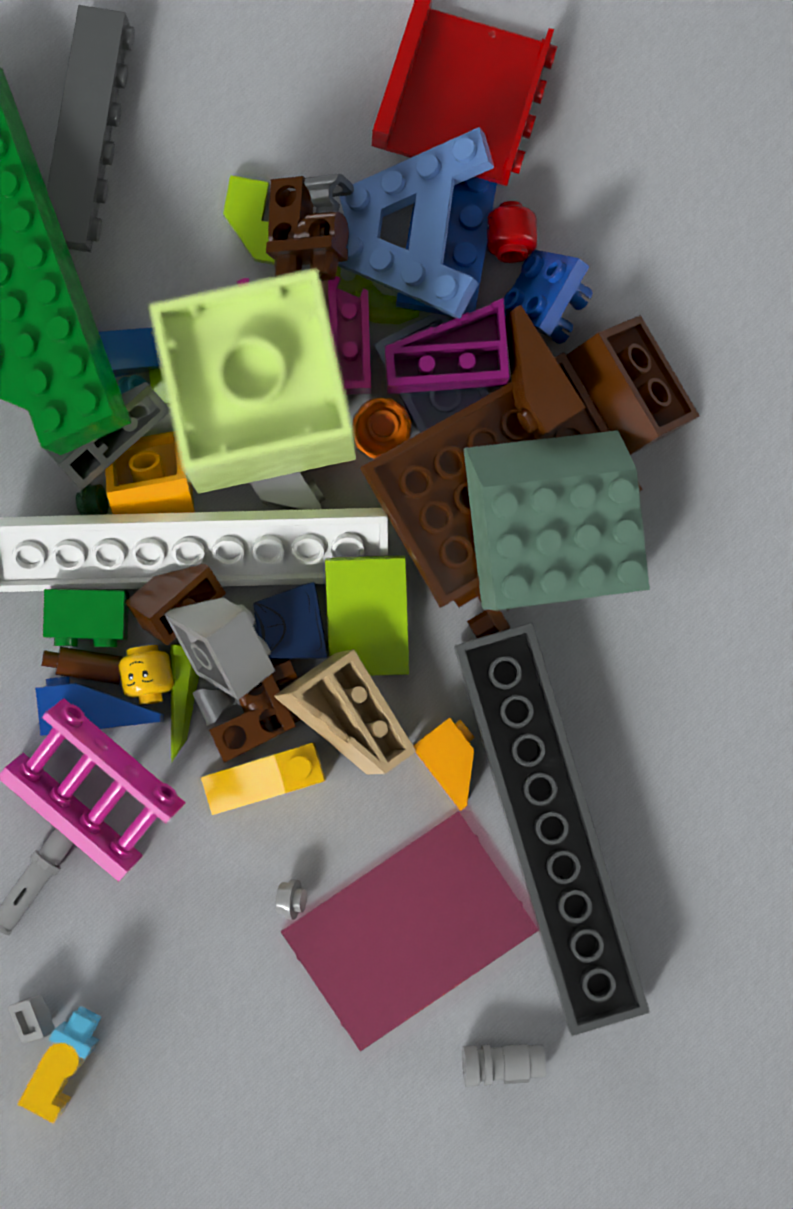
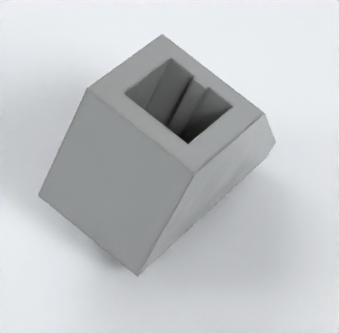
(289, 492)

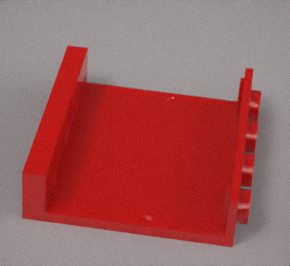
(462, 78)

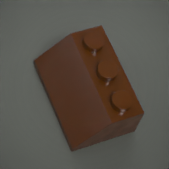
(632, 384)

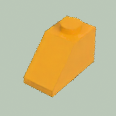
(449, 758)

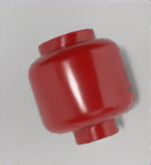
(511, 232)

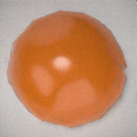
(380, 426)

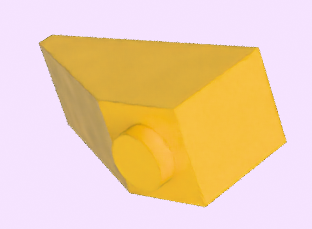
(263, 778)

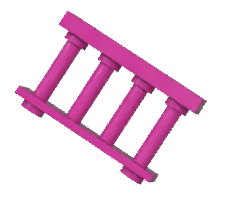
(71, 816)

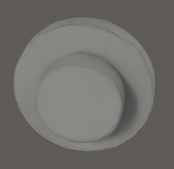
(291, 899)

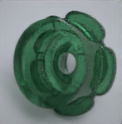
(92, 500)

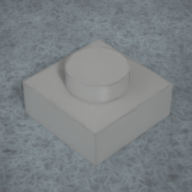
(32, 1018)

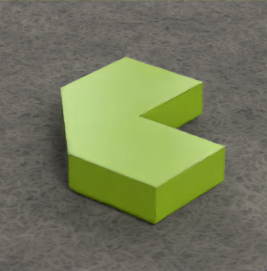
(245, 213)

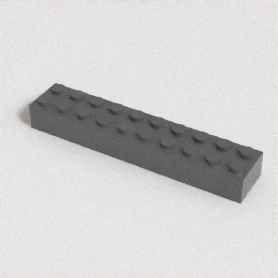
(551, 829)

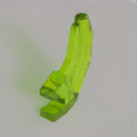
(381, 306)

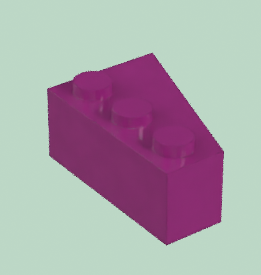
(452, 355)

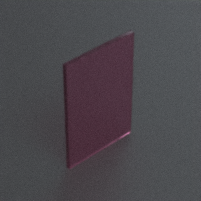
(409, 931)

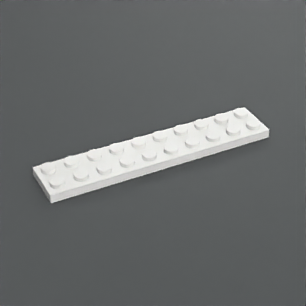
(134, 548)

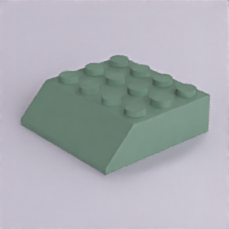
(556, 520)

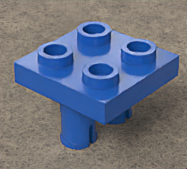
(546, 288)

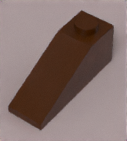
(538, 382)

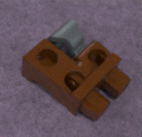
(303, 237)
(262, 717)

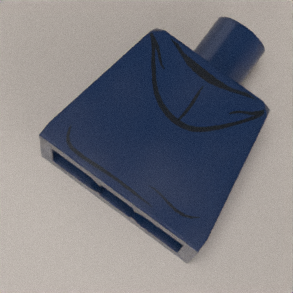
(292, 624)

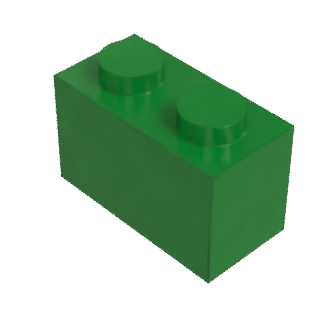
(85, 615)

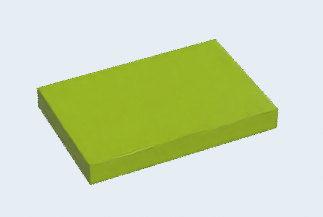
(369, 611)

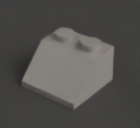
(222, 644)

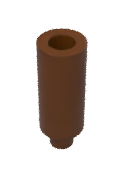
(83, 664)

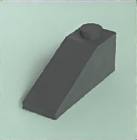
(91, 459)

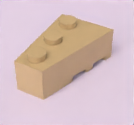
(349, 713)

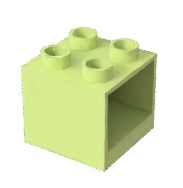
(253, 381)

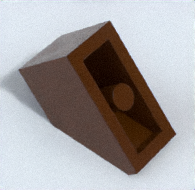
(170, 592)

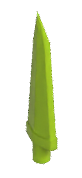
(181, 697)

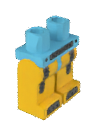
(70, 1048)

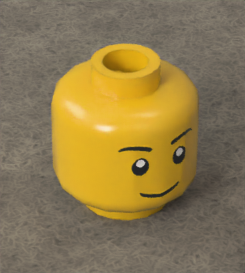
(146, 674)

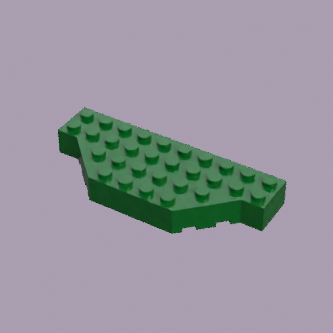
(47, 332)

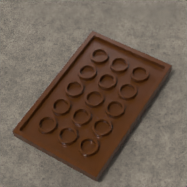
(427, 487)

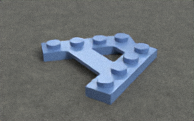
(429, 184)

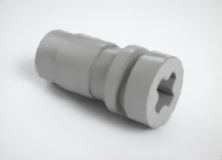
(504, 1063)

